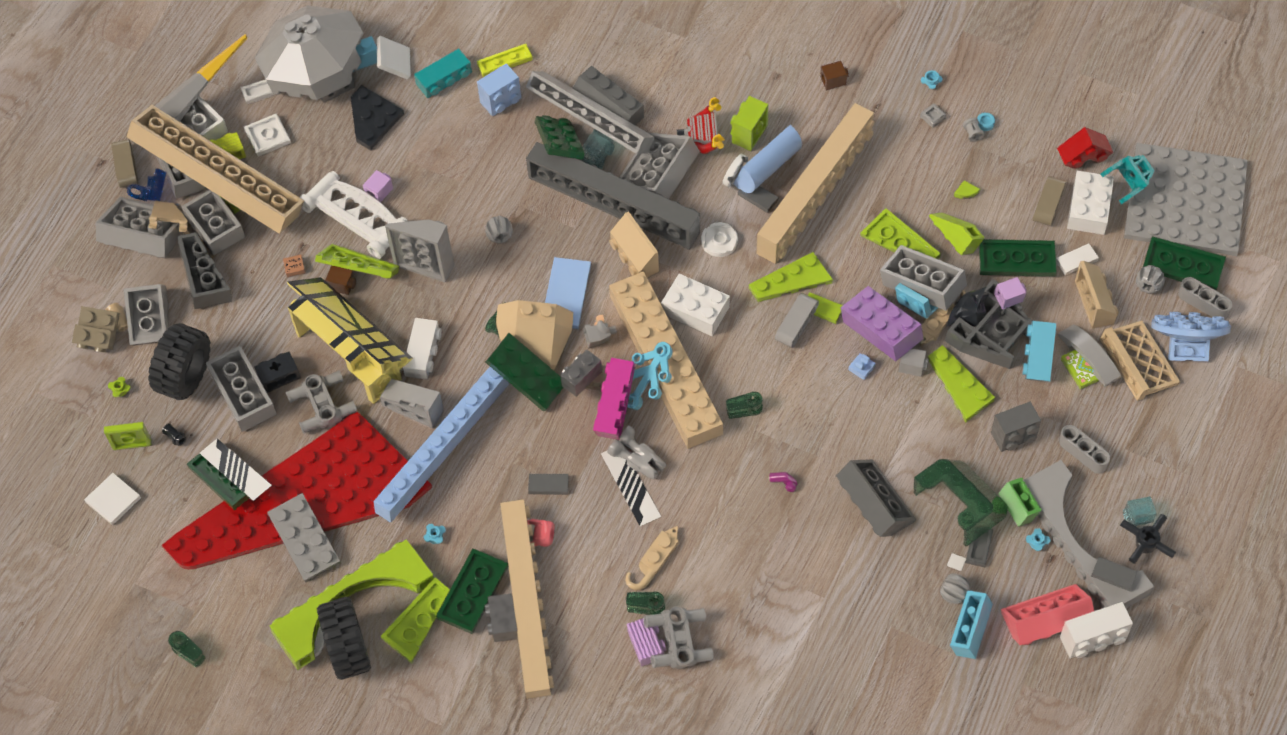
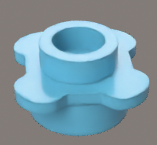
(931, 75)
(434, 539)
(1037, 545)

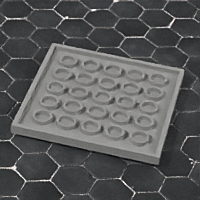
(1189, 200)

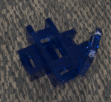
(153, 189)

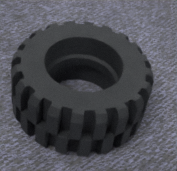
(179, 361)
(343, 638)

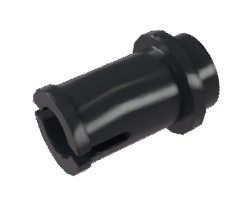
(178, 438)

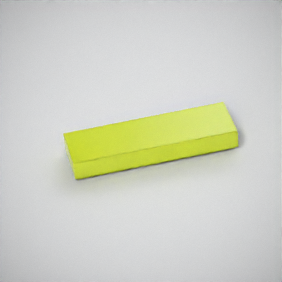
(511, 57)

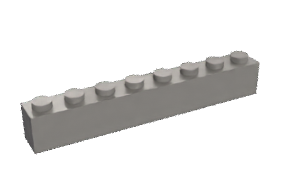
(590, 112)

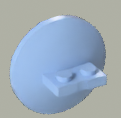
(1190, 336)

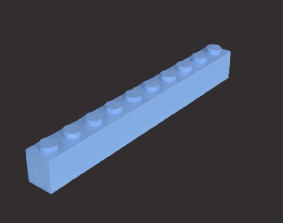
(439, 445)

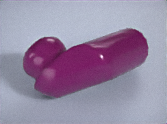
(786, 478)

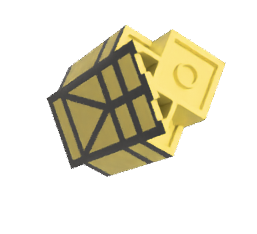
(364, 346)

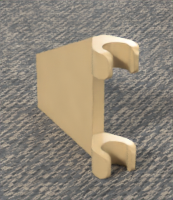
(169, 213)

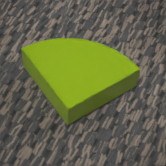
(966, 190)

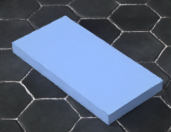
(569, 286)

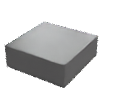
(933, 115)

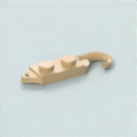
(936, 323)
(655, 557)

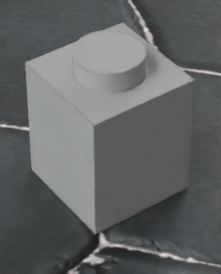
(913, 362)

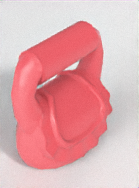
(543, 532)

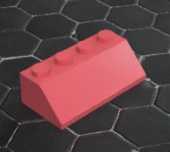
(1046, 614)

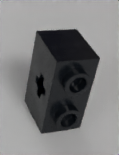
(277, 371)

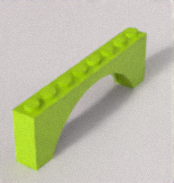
(396, 568)

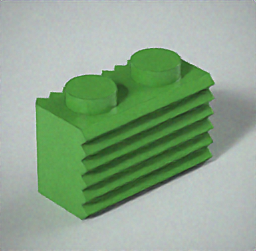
(1020, 502)

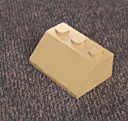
(634, 247)
(1095, 295)

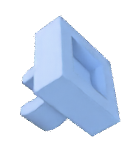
(862, 366)

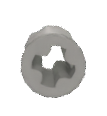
(973, 129)

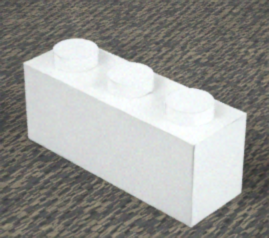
(422, 348)

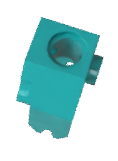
(1128, 166)

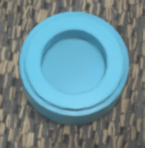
(986, 121)

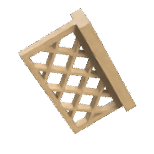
(1127, 364)

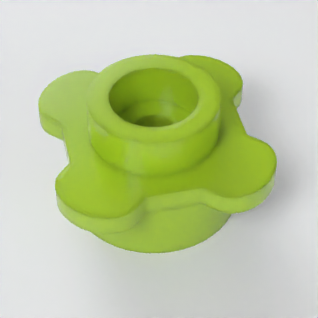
(119, 392)

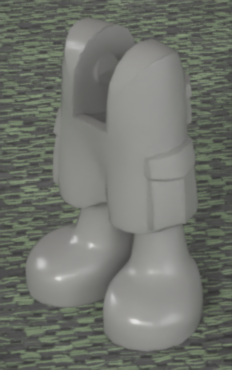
(640, 458)

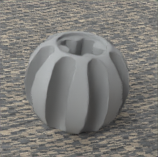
(498, 229)
(1150, 279)
(954, 588)

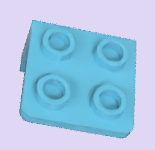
(914, 301)

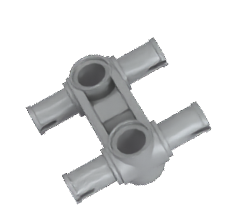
(321, 401)
(678, 637)

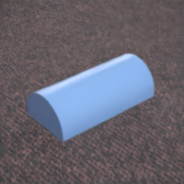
(768, 160)

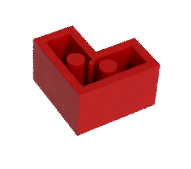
(1084, 146)

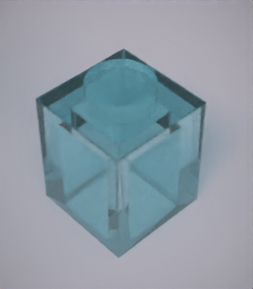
(1140, 511)

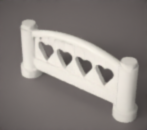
(321, 196)

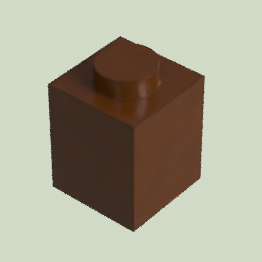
(834, 75)
(341, 279)

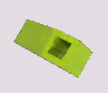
(961, 234)

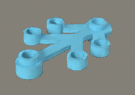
(650, 373)

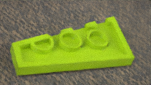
(891, 233)
(353, 260)
(798, 275)
(963, 387)
(414, 623)

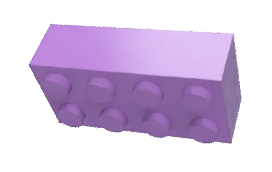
(882, 323)

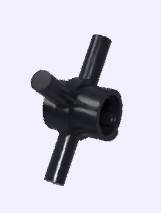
(1152, 533)

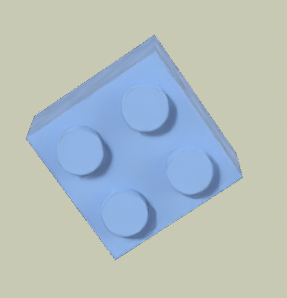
(499, 89)

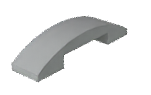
(1092, 353)

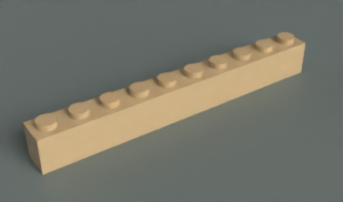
(525, 599)

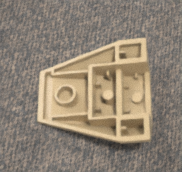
(538, 326)

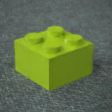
(749, 123)

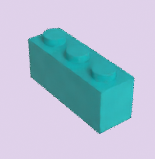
(443, 73)

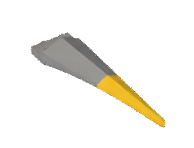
(180, 100)

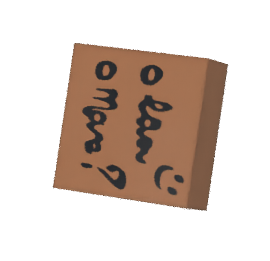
(294, 265)

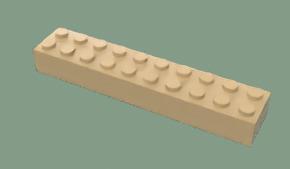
(215, 168)
(815, 184)
(684, 393)

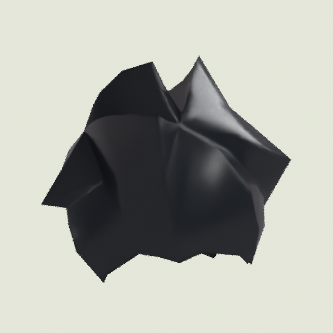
(970, 308)

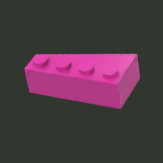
(614, 398)

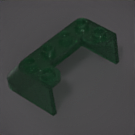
(983, 505)

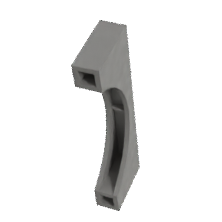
(1048, 490)

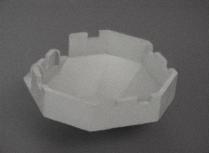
(310, 61)

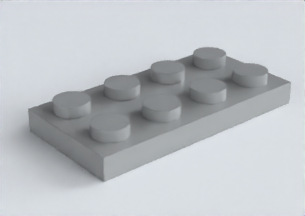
(303, 537)

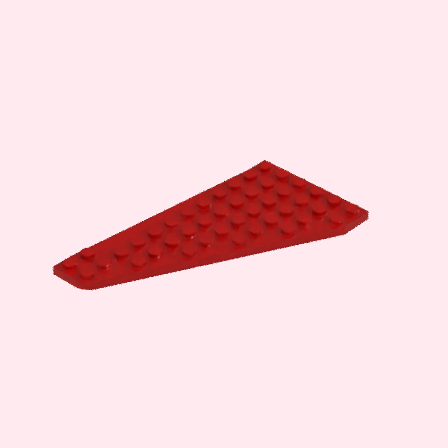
(335, 473)

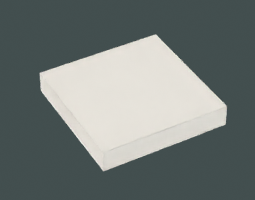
(393, 57)
(267, 135)
(112, 498)

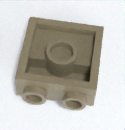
(96, 329)

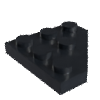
(372, 116)

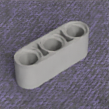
(1198, 292)
(796, 320)
(1081, 440)

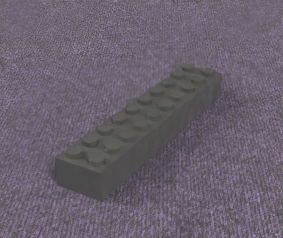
(614, 195)

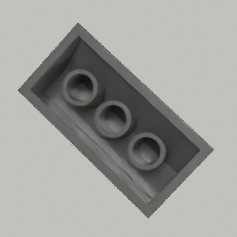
(609, 95)
(875, 497)

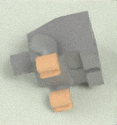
(598, 333)

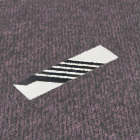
(235, 469)
(632, 489)

